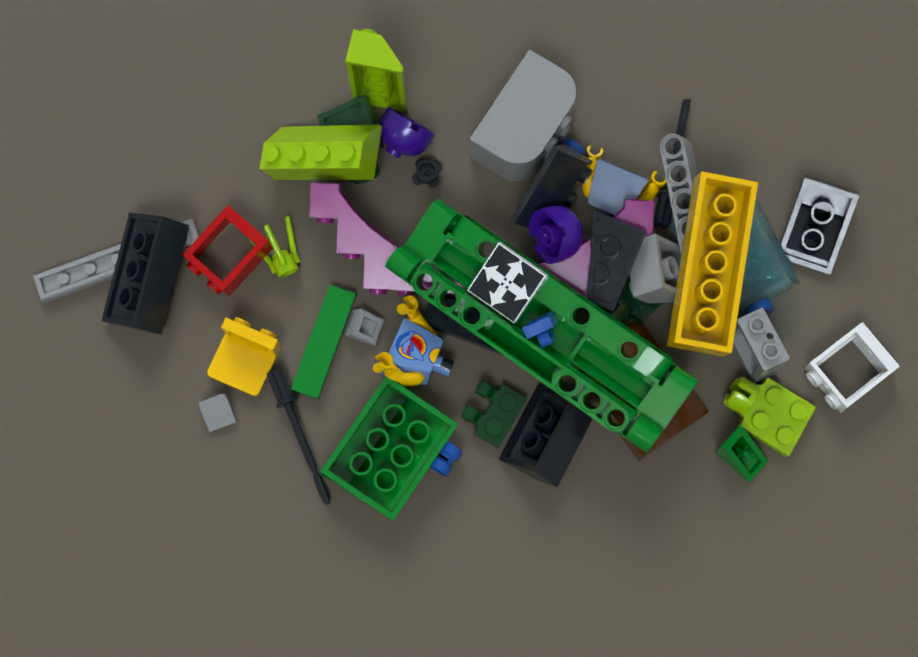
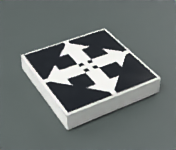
(507, 282)

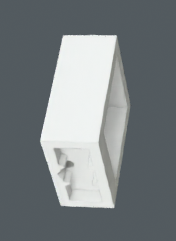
(872, 351)

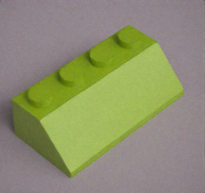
(375, 71)
(322, 152)

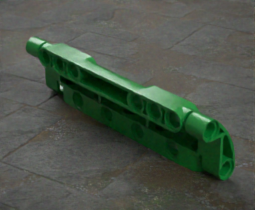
(596, 347)

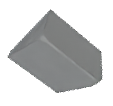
(363, 326)
(217, 412)

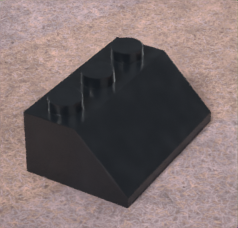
(554, 183)
(546, 437)

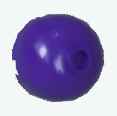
(403, 134)
(556, 233)

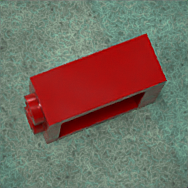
(245, 266)

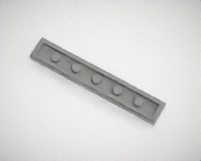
(88, 270)

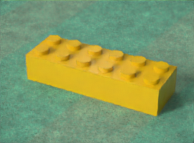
(712, 264)

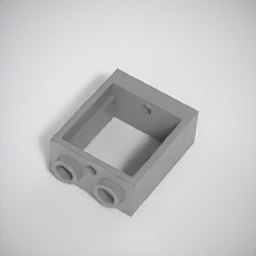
(756, 352)

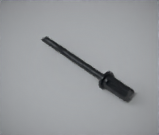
(664, 210)
(286, 399)

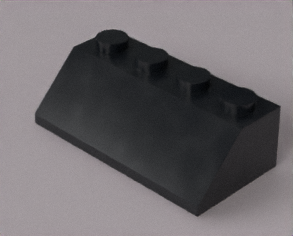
(145, 272)

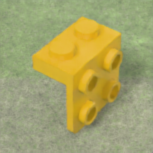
(244, 356)

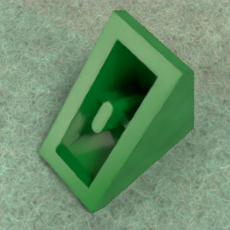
(742, 454)

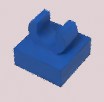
(541, 328)

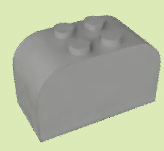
(525, 120)

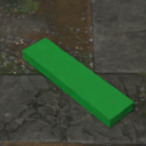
(323, 342)

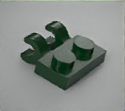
(500, 415)

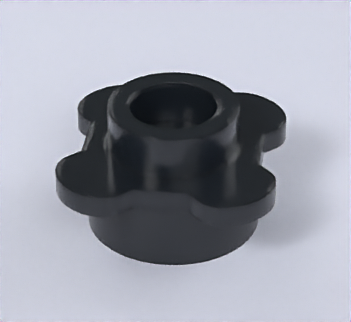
(423, 166)

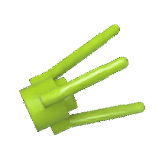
(283, 262)

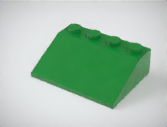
(388, 448)

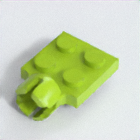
(769, 412)

